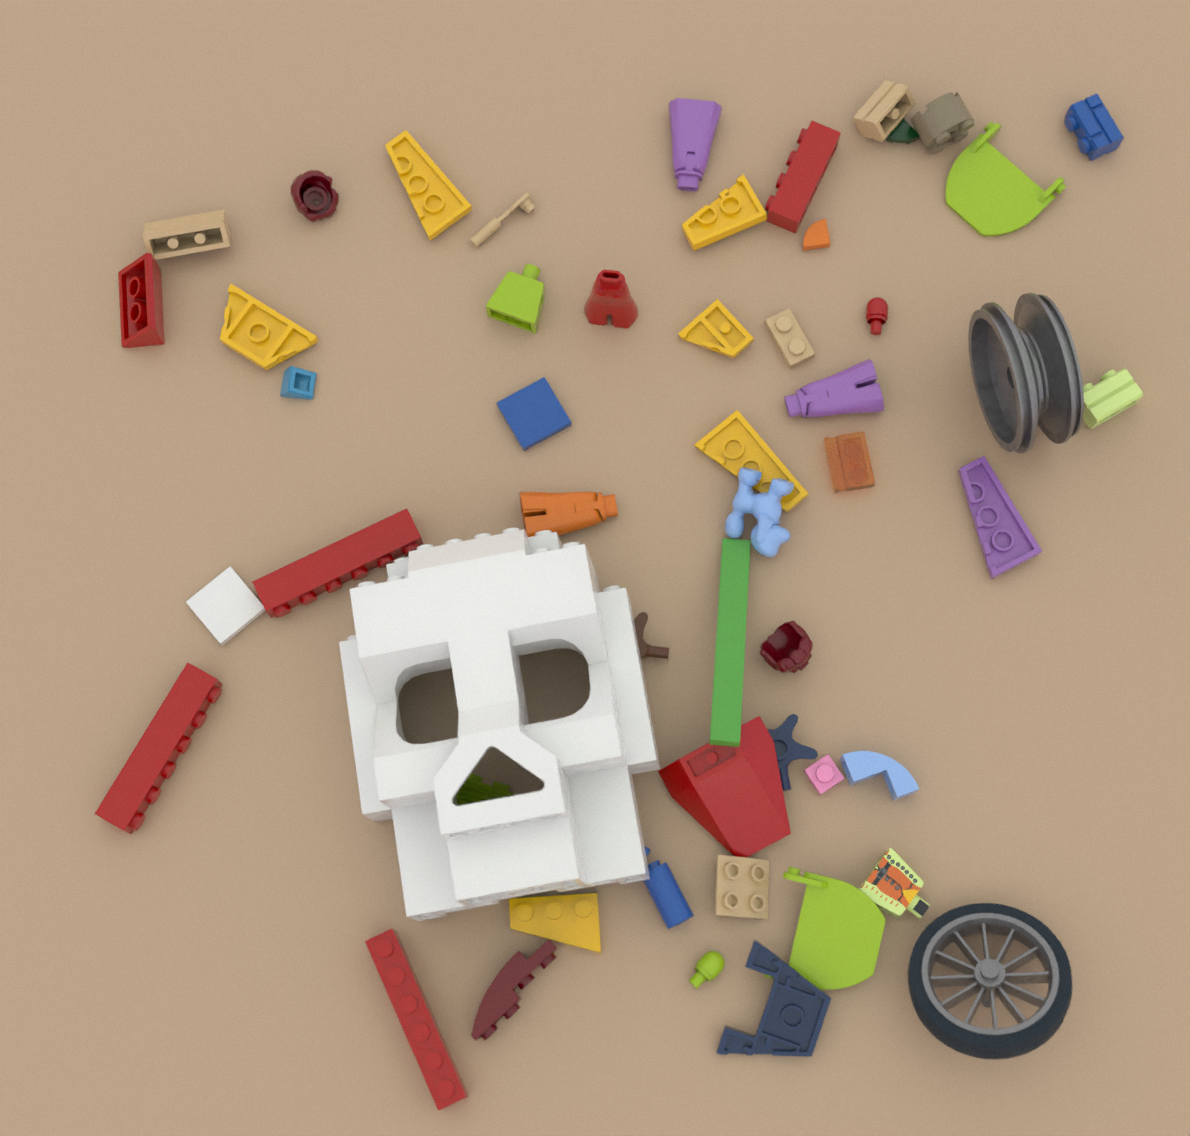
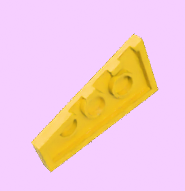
(738, 445)

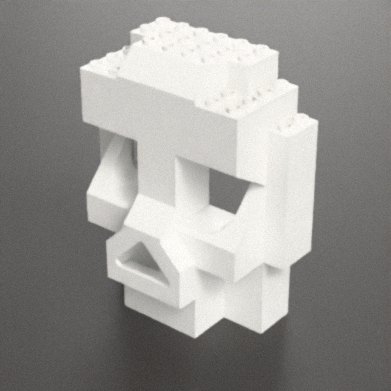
(476, 612)

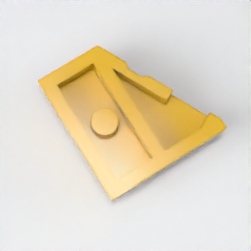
(717, 331)

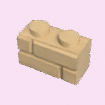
(884, 110)

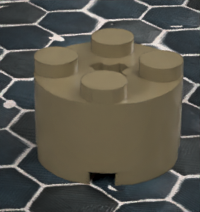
(943, 121)

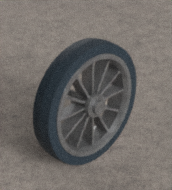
(990, 981)

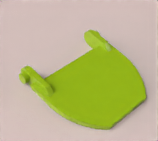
(993, 191)
(835, 932)

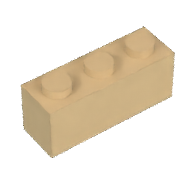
(187, 234)

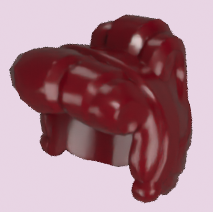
(310, 187)
(787, 648)

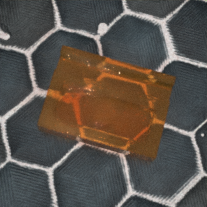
(849, 462)

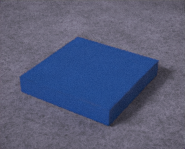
(534, 414)

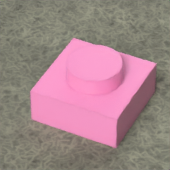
(823, 774)

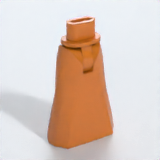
(564, 511)

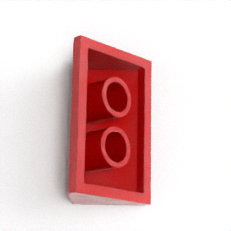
(141, 303)

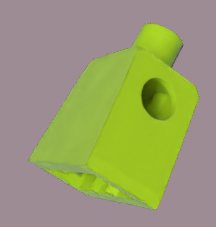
(518, 299)

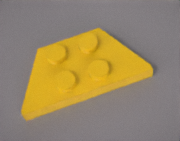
(260, 331)

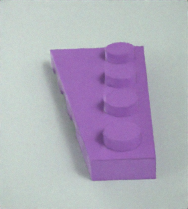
(998, 524)

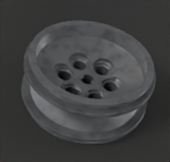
(1026, 372)

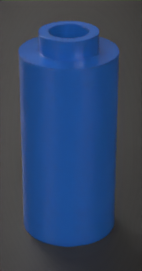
(667, 895)

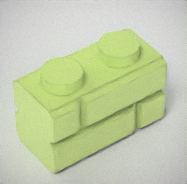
(1109, 397)

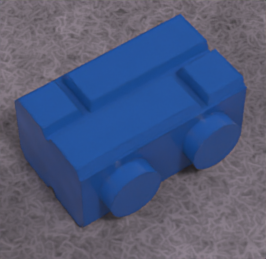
(1093, 127)

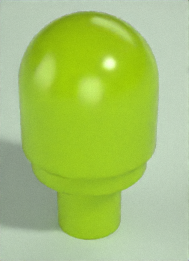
(707, 968)

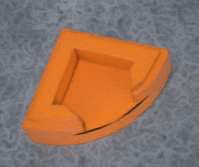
(816, 236)

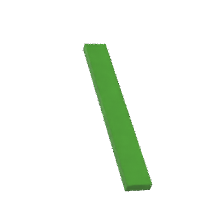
(730, 643)

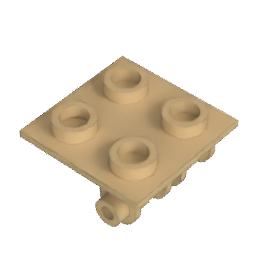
(741, 887)

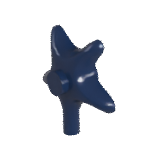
(789, 750)

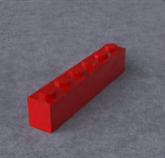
(337, 564)
(159, 749)
(416, 1019)

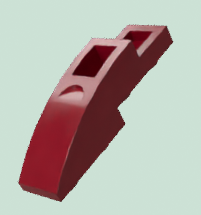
(501, 998)

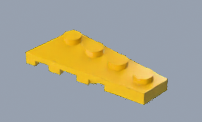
(429, 190)

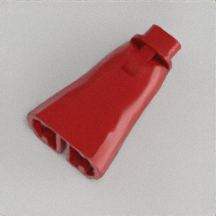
(611, 297)

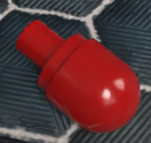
(876, 314)

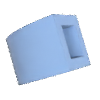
(867, 764)

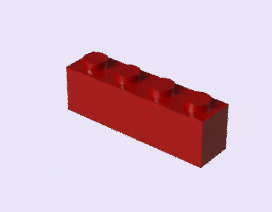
(802, 177)

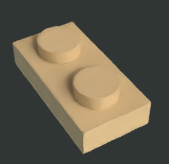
(789, 338)

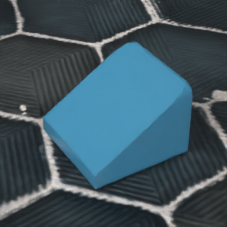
(298, 383)

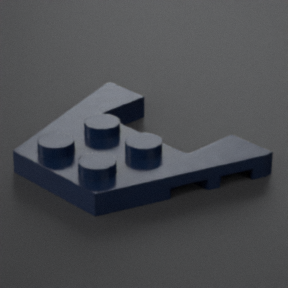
(790, 1015)

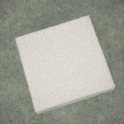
(226, 605)

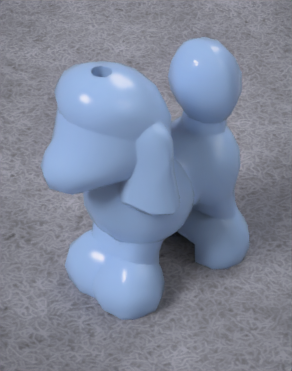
(765, 507)

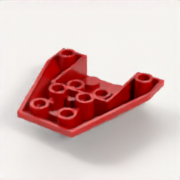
(733, 790)

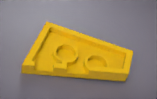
(728, 214)
(559, 918)

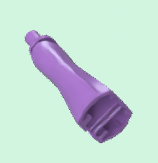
(692, 134)
(842, 393)

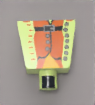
(894, 886)

